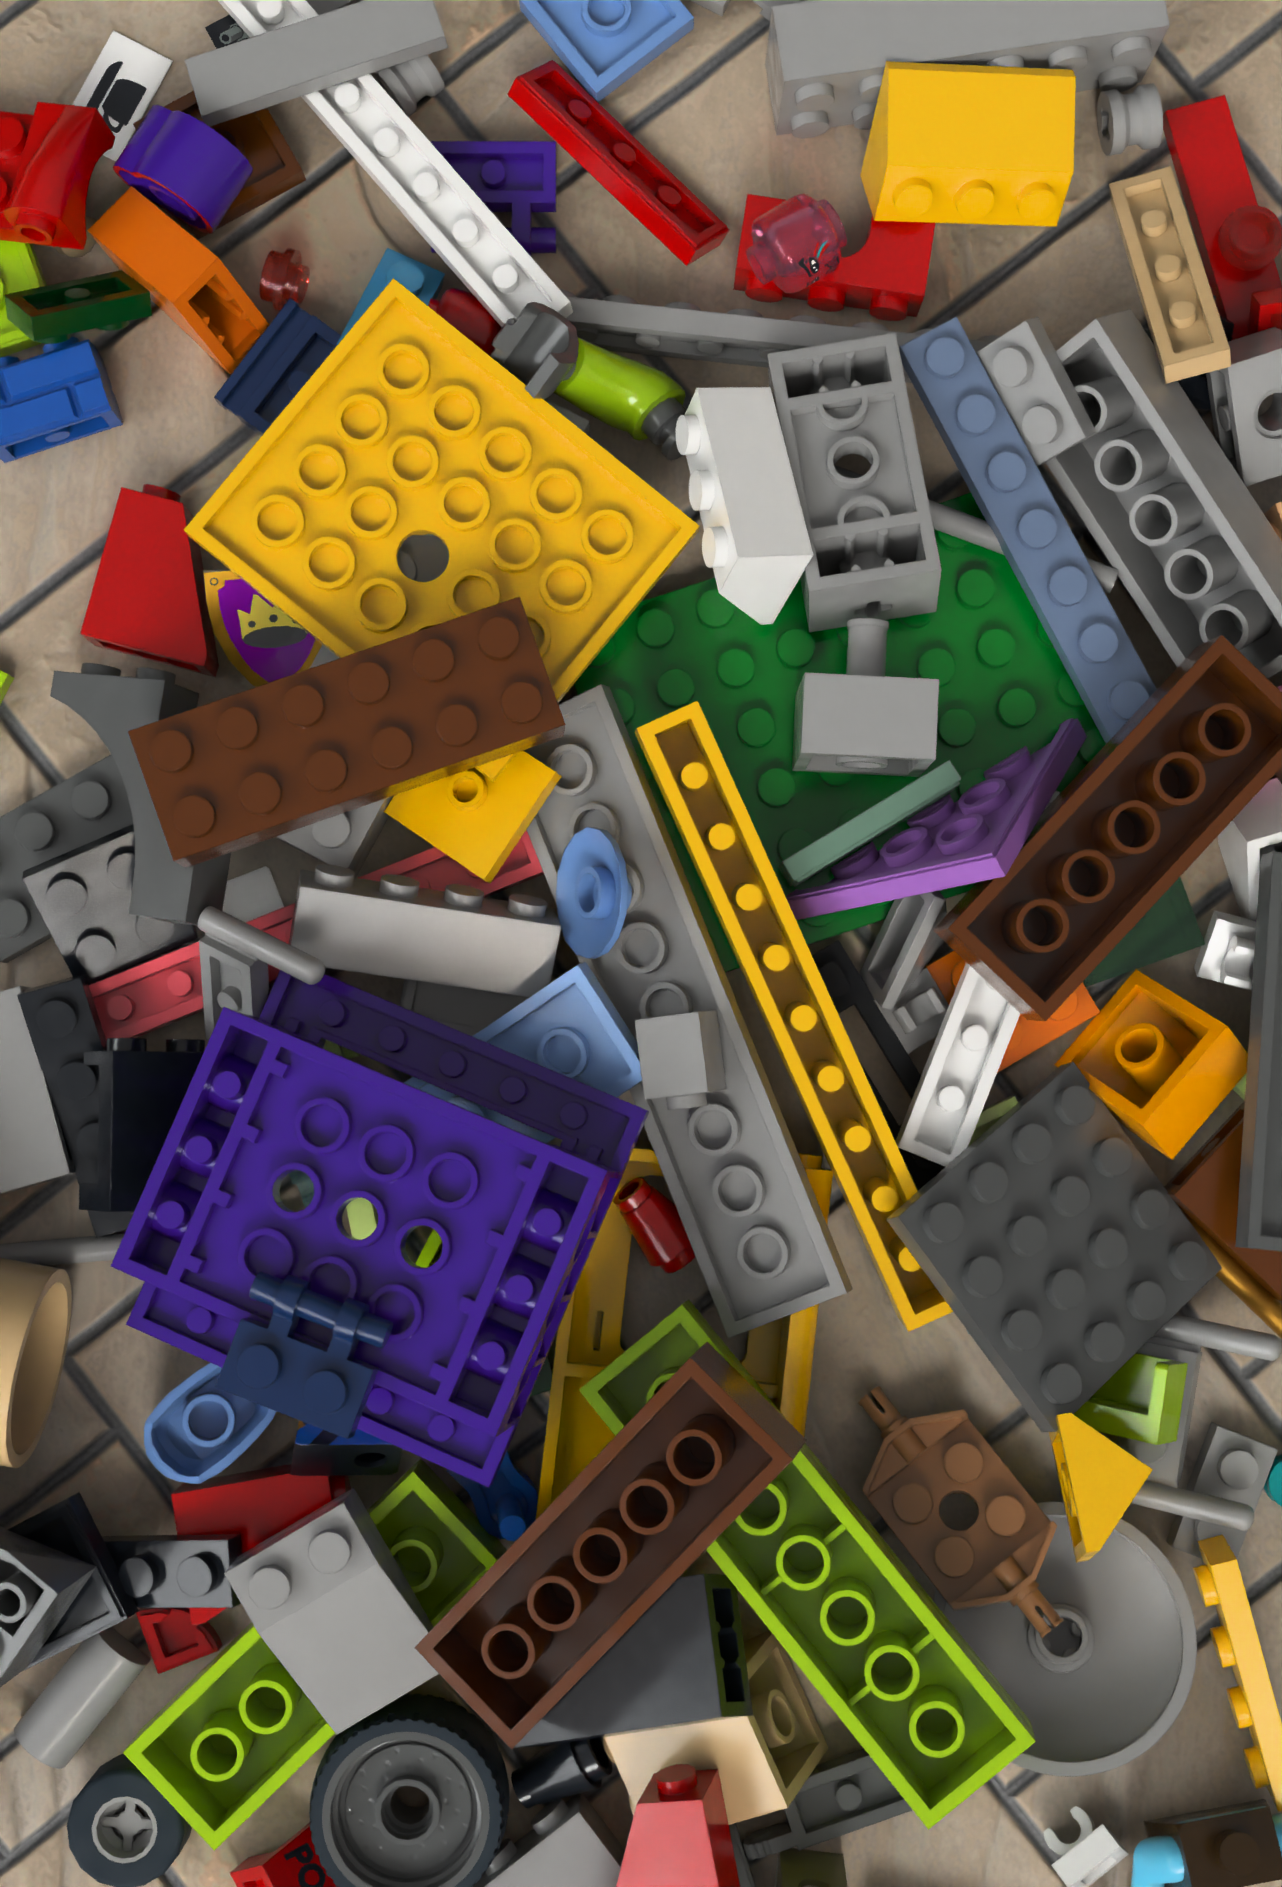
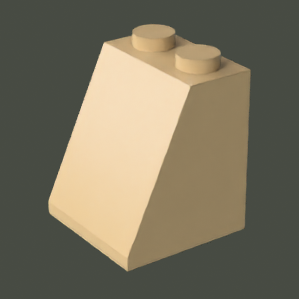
(757, 1756)

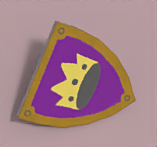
(254, 631)

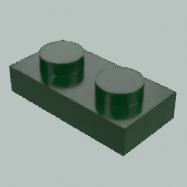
(64, 308)

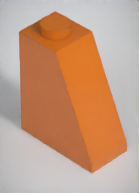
(181, 277)

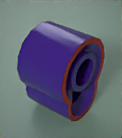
(184, 167)

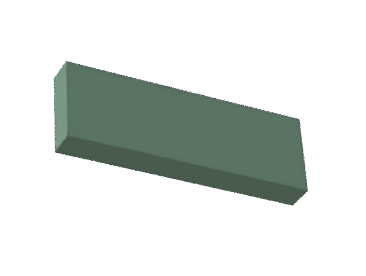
(870, 824)

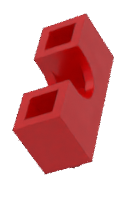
(882, 277)

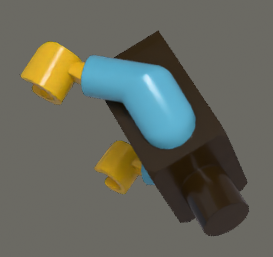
(1211, 1848)

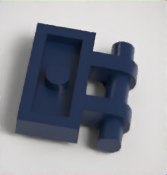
(295, 1374)

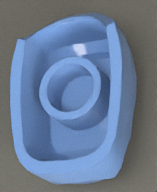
(201, 1428)

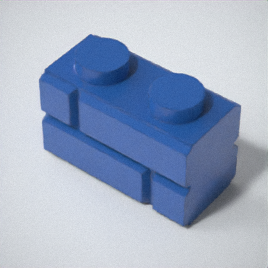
(54, 398)

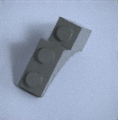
(112, 708)

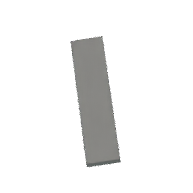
(312, 56)

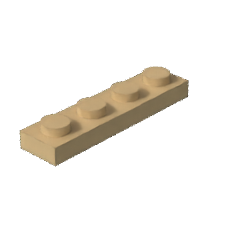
(1169, 275)

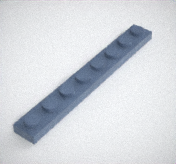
(1028, 525)

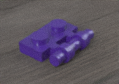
(512, 179)

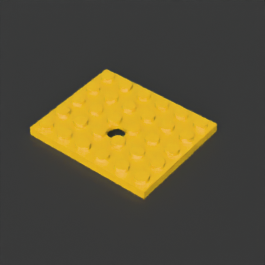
(437, 438)

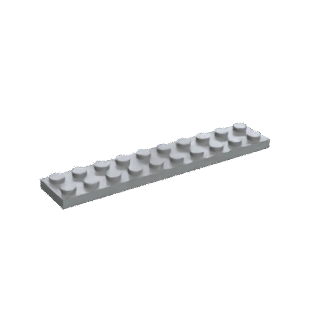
(722, 1161)

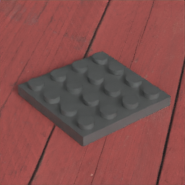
(1055, 1246)

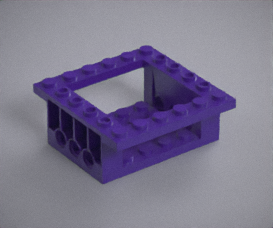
(506, 1206)

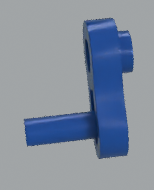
(507, 1505)

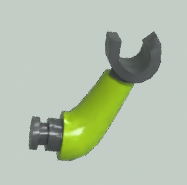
(617, 390)

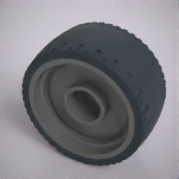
(379, 1841)

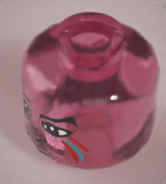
(796, 243)

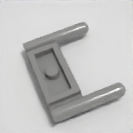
(236, 965)
(1182, 1341)

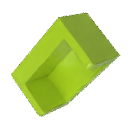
(1139, 1400)

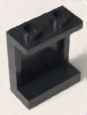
(136, 1111)

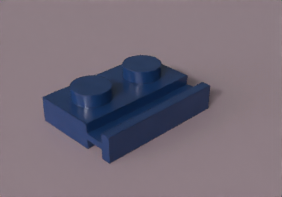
(277, 367)

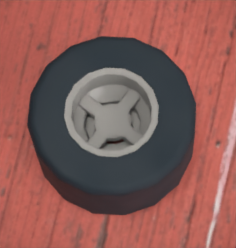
(121, 1844)

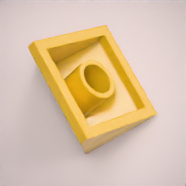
(1095, 1482)

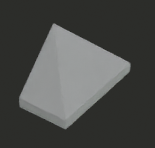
(903, 946)

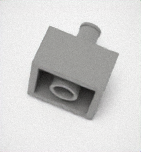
(865, 718)

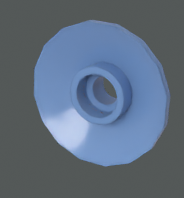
(592, 892)

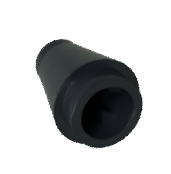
(561, 1772)

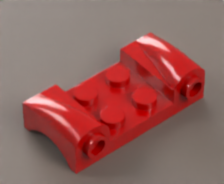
(48, 172)

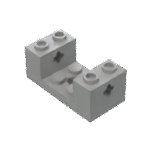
(866, 532)

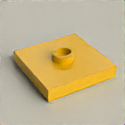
(474, 817)

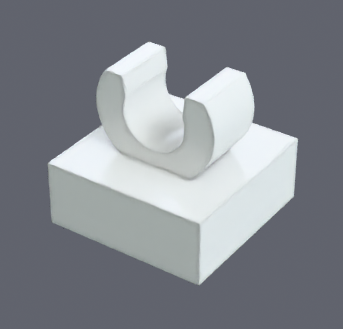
(1228, 951)
(1089, 1856)

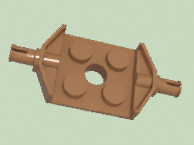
(945, 1456)

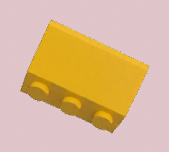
(971, 144)

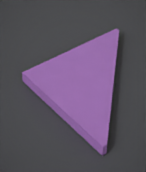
(950, 840)

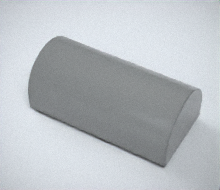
(79, 1697)

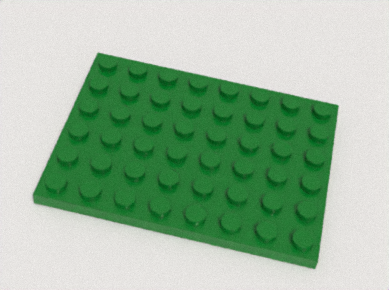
(983, 643)

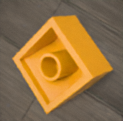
(1157, 1062)

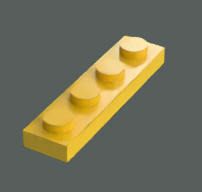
(1239, 1647)

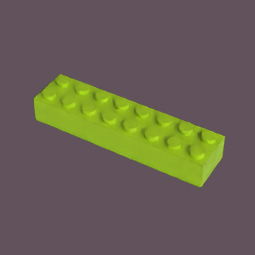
(843, 1604)

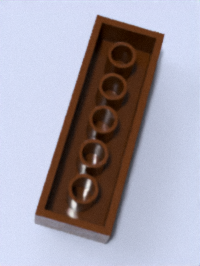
(348, 733)
(1123, 831)
(611, 1544)

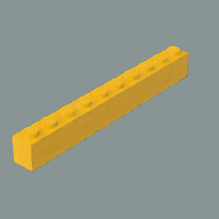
(790, 997)

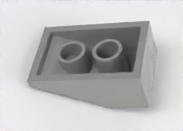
(336, 1611)

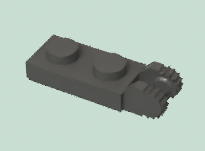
(831, 1803)

